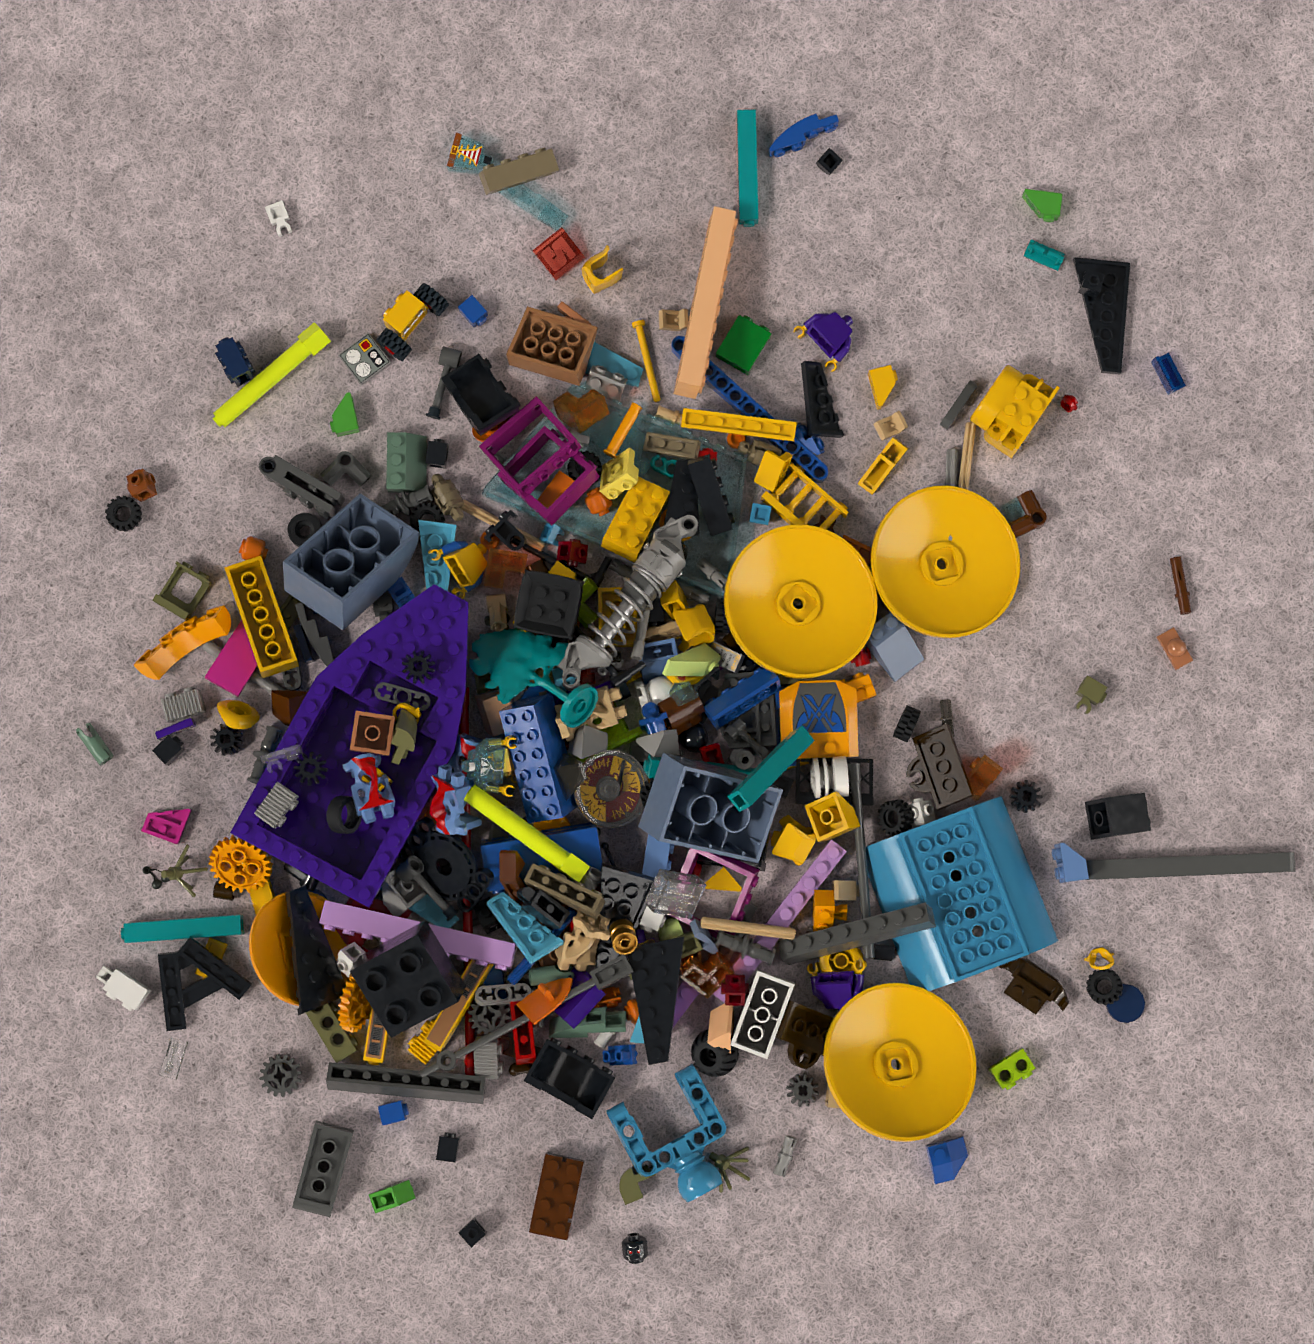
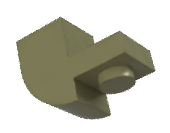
(629, 1185)

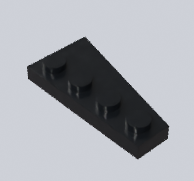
(818, 403)
(683, 496)

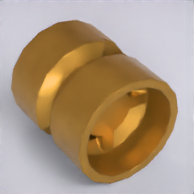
(623, 936)

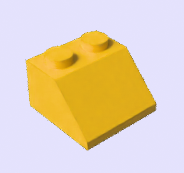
(831, 817)

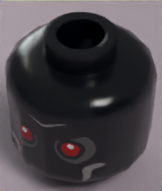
(634, 1248)

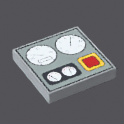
(364, 352)

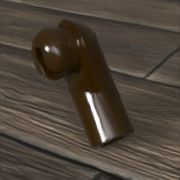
(515, 1070)

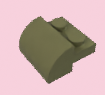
(403, 736)

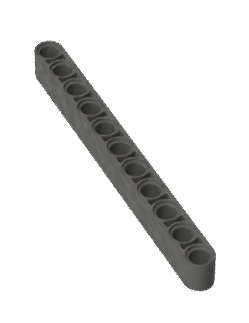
(1191, 865)

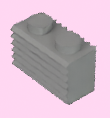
(183, 705)
(276, 805)
(487, 1059)

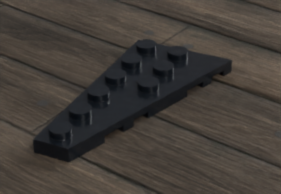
(1107, 311)
(624, 899)
(313, 961)
(656, 990)

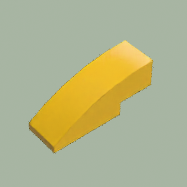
(883, 465)

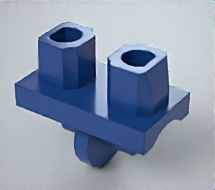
(653, 720)
(620, 1055)

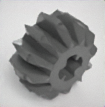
(809, 1089)

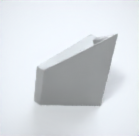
(588, 742)
(660, 742)

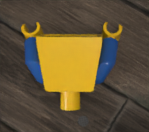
(465, 564)

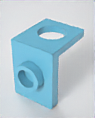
(557, 676)

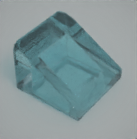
(683, 693)

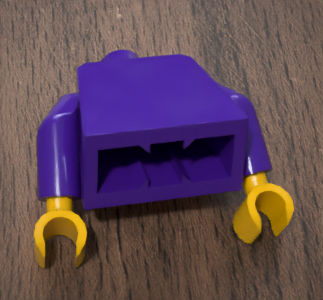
(830, 334)
(836, 987)

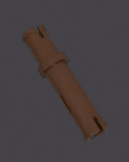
(1182, 594)

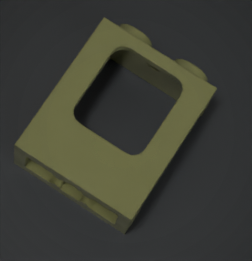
(176, 605)

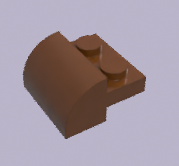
(683, 716)

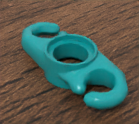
(663, 469)

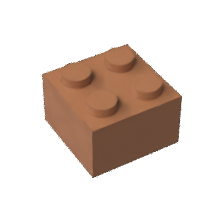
(372, 733)

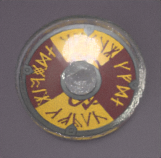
(599, 793)

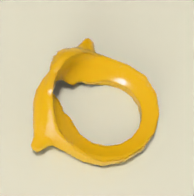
(414, 711)
(1104, 953)

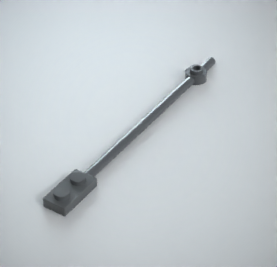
(601, 977)

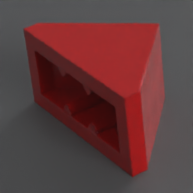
(712, 753)

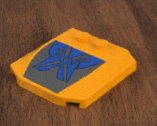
(826, 712)

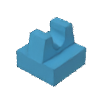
(760, 514)
(550, 533)

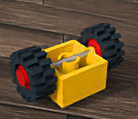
(405, 317)

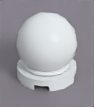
(654, 691)

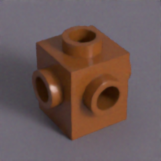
(141, 484)

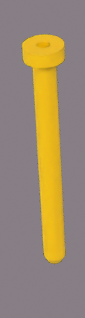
(647, 359)

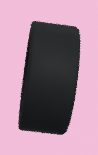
(334, 815)

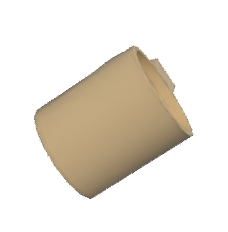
(497, 611)

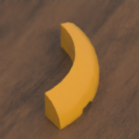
(183, 640)

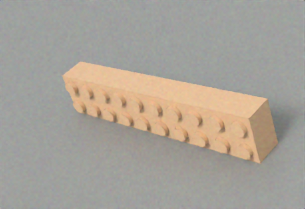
(706, 303)

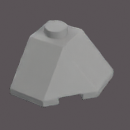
(400, 895)

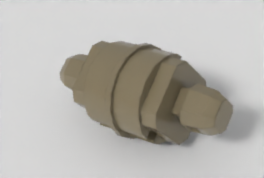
(756, 450)
(447, 497)

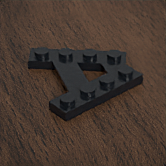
(218, 977)

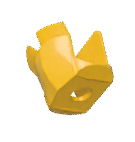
(595, 262)
(695, 626)
(793, 840)

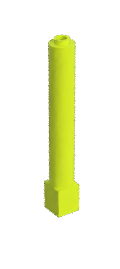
(309, 342)
(527, 834)

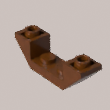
(510, 868)

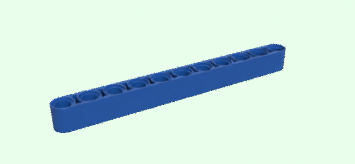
(746, 400)

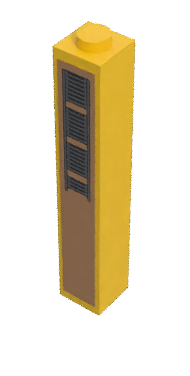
(450, 1017)
(376, 1041)

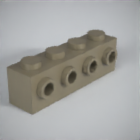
(518, 171)
(565, 891)

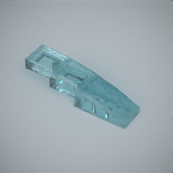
(535, 205)

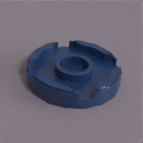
(1129, 1006)

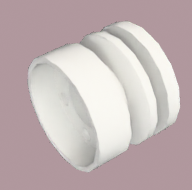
(829, 777)

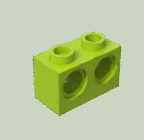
(1009, 1064)

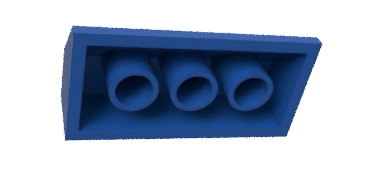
(742, 697)

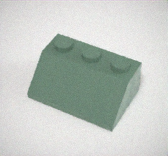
(406, 462)

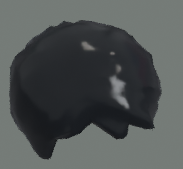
(694, 738)

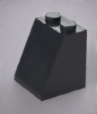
(1117, 816)

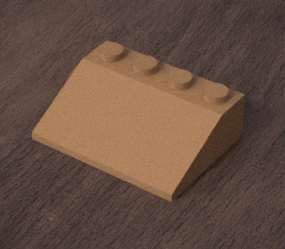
(552, 346)

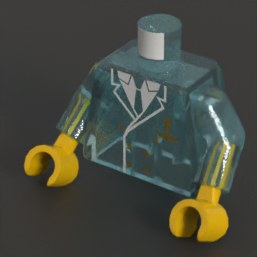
(486, 764)

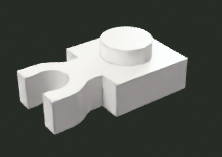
(278, 215)

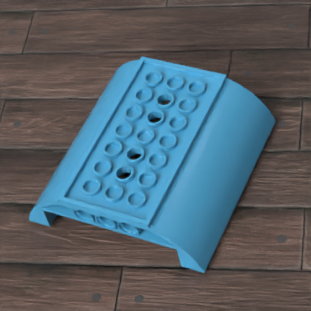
(992, 881)

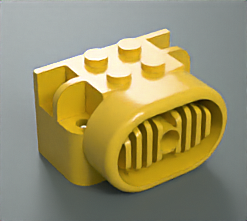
(1012, 409)

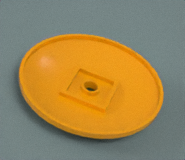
(272, 944)

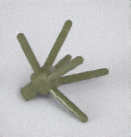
(176, 871)
(723, 1163)

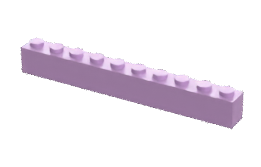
(792, 905)
(386, 927)

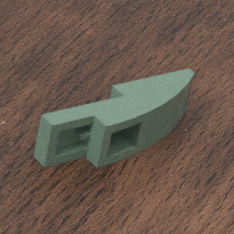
(596, 1021)

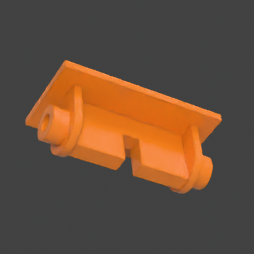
(610, 998)

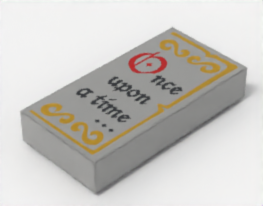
(729, 658)

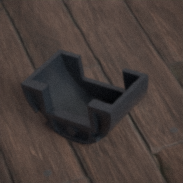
(480, 394)
(570, 1077)

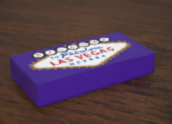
(175, 728)

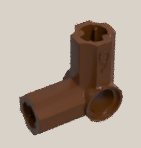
(1030, 507)

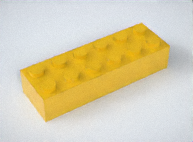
(261, 617)

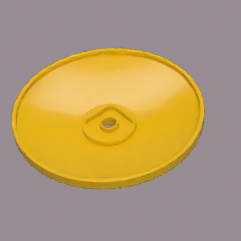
(978, 569)
(834, 592)
(932, 1053)

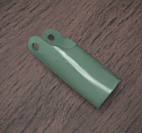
(95, 745)
(547, 974)

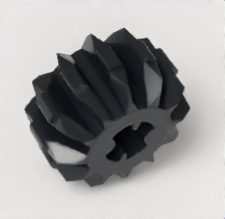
(411, 667)
(226, 746)
(306, 775)
(1019, 793)

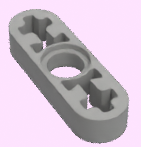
(497, 1001)

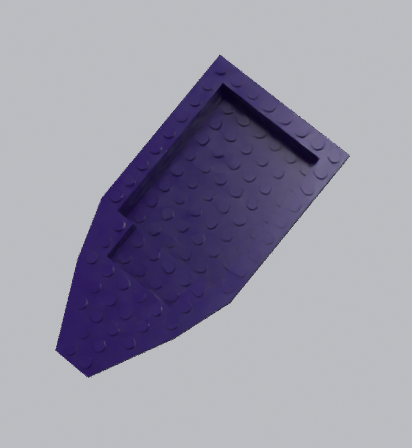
(324, 725)

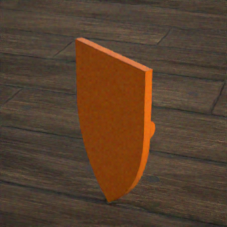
(545, 999)

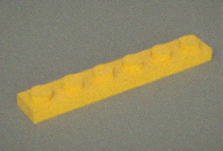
(738, 424)

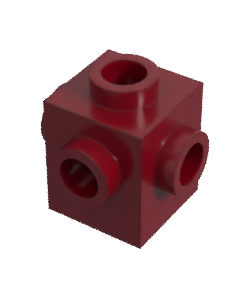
(576, 552)
(734, 989)

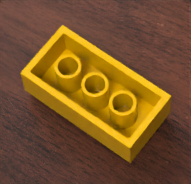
(635, 519)

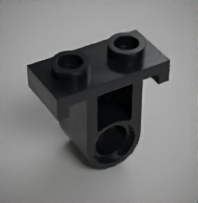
(506, 531)

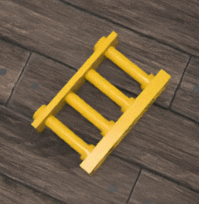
(786, 512)

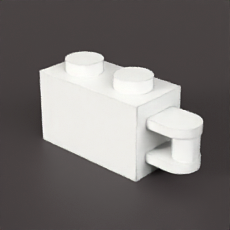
(124, 988)

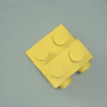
(619, 474)

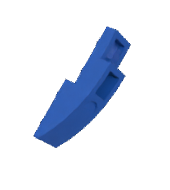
(795, 135)

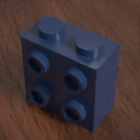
(232, 356)

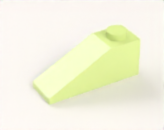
(693, 662)

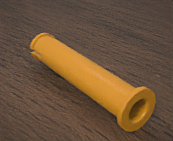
(623, 430)

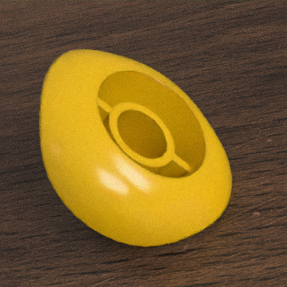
(237, 714)
(841, 961)

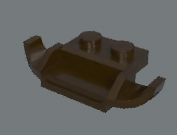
(1033, 985)

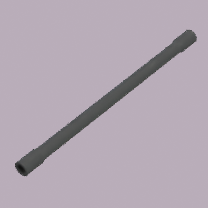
(855, 779)

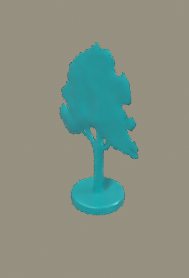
(512, 660)

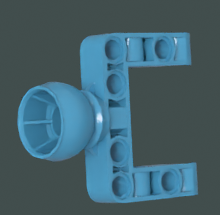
(684, 1154)

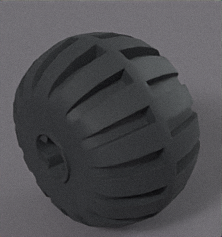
(710, 1059)

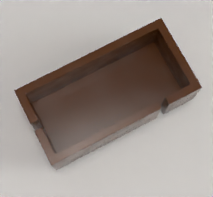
(556, 1196)

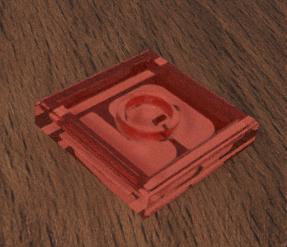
(558, 253)

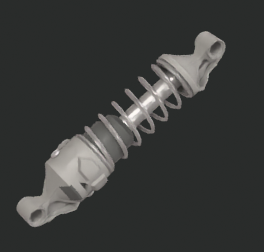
(651, 575)

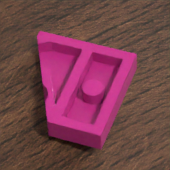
(167, 824)

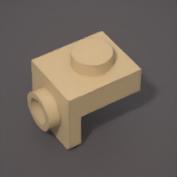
(673, 320)
(890, 425)

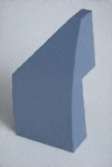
(704, 936)

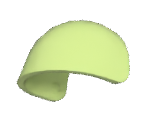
(670, 929)

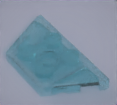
(604, 430)

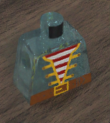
(467, 155)

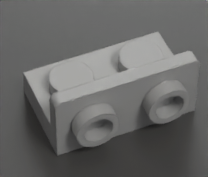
(605, 382)

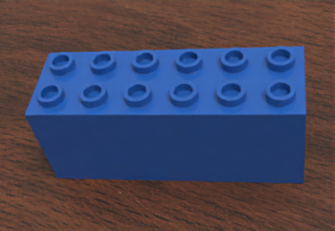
(536, 754)
(576, 839)

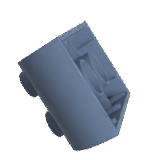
(350, 561)
(693, 811)

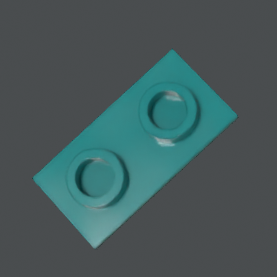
(1044, 255)

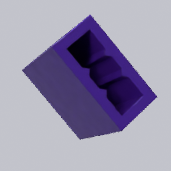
(576, 1008)

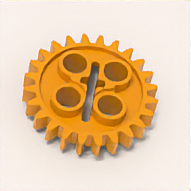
(240, 864)
(353, 1007)

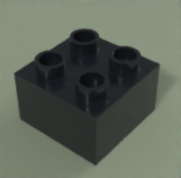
(408, 979)

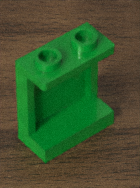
(743, 344)

